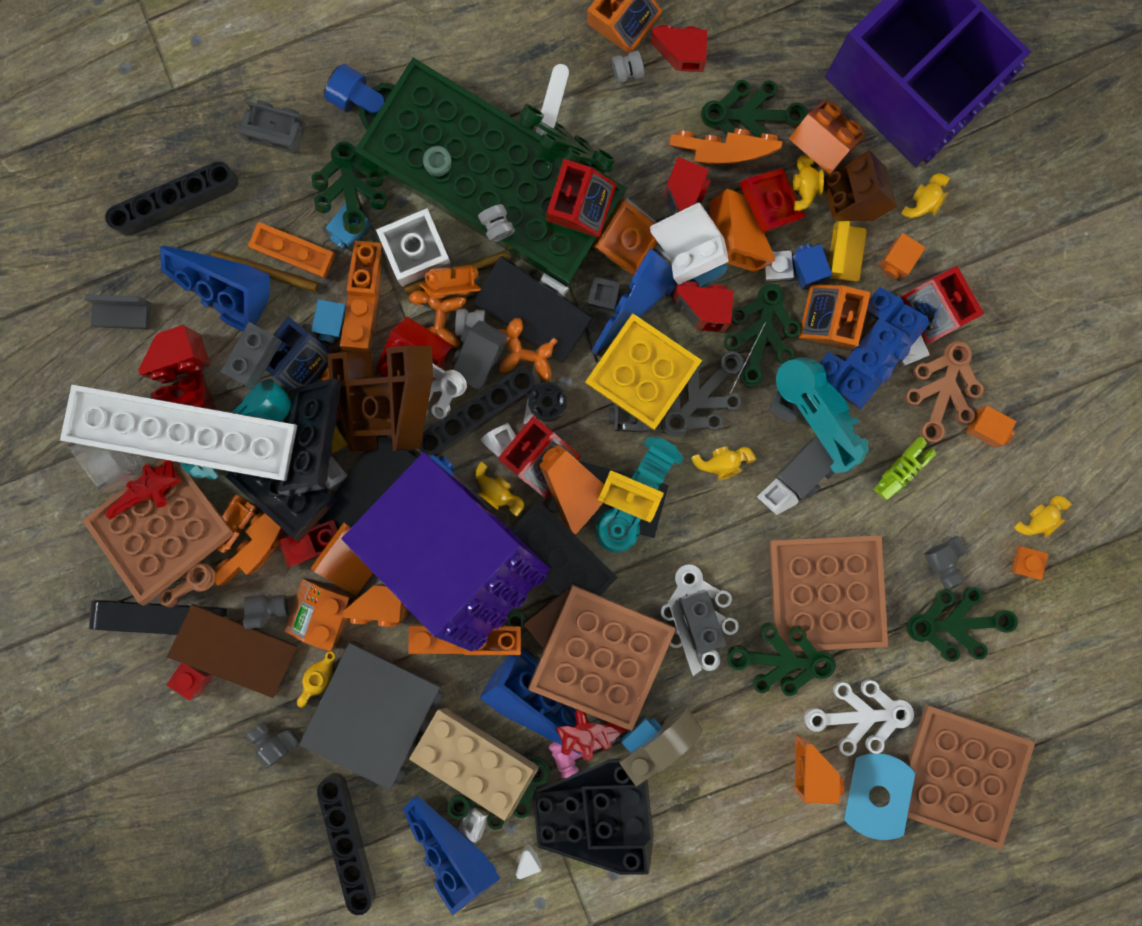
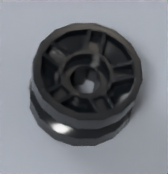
(536, 397)

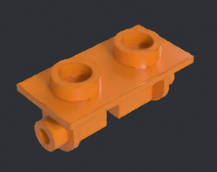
(440, 283)
(236, 516)

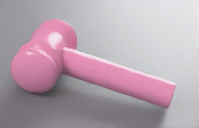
(566, 763)

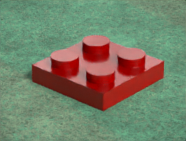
(771, 200)

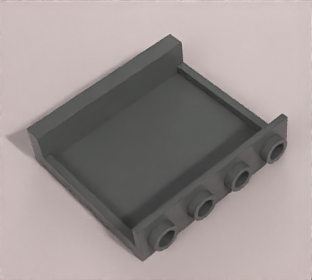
(371, 716)

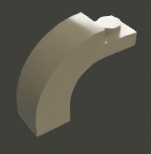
(664, 747)

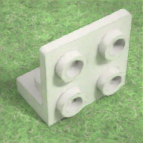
(691, 242)

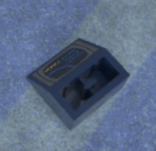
(299, 357)

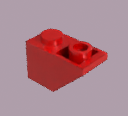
(681, 47)
(310, 545)

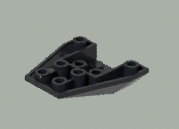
(597, 819)

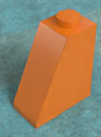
(743, 237)
(572, 487)

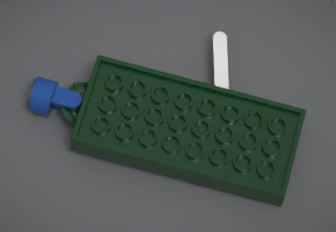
(490, 155)

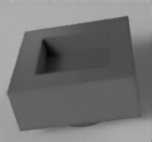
(603, 294)
(783, 408)

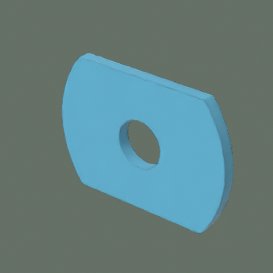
(877, 821)

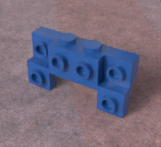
(878, 351)

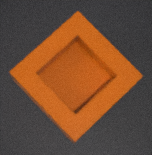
(1029, 563)

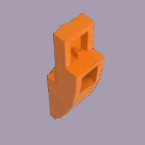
(738, 148)
(363, 296)
(253, 553)
(501, 641)

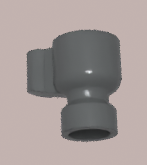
(944, 560)
(260, 608)
(270, 747)

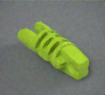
(904, 469)

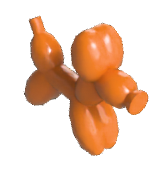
(441, 307)
(517, 353)

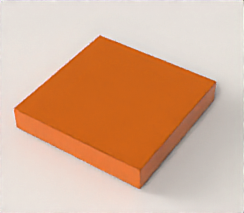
(626, 237)
(341, 564)

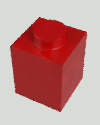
(189, 681)

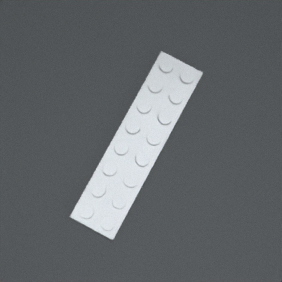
(178, 432)

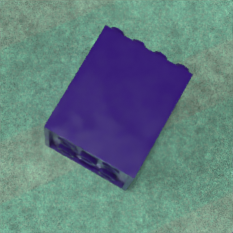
(925, 70)
(445, 555)

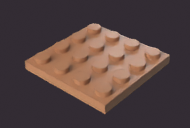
(155, 544)
(830, 591)
(601, 657)
(966, 776)

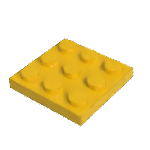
(643, 371)

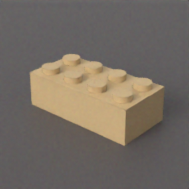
(474, 763)

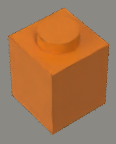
(901, 257)
(991, 427)

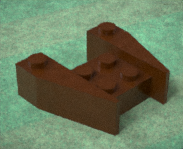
(384, 404)

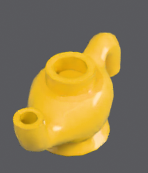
(807, 183)
(928, 197)
(725, 461)
(497, 491)
(1045, 519)
(316, 679)

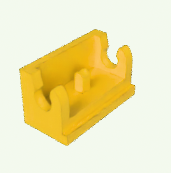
(630, 496)

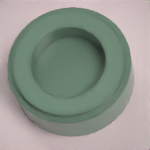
(437, 161)

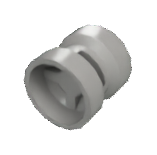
(627, 67)
(496, 223)
(466, 319)

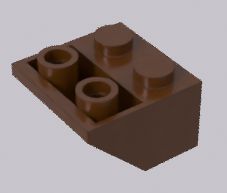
(860, 190)

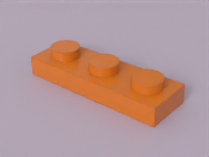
(291, 250)

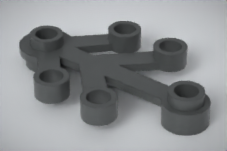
(699, 399)

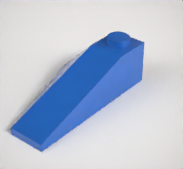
(226, 285)
(646, 290)
(510, 696)
(457, 863)

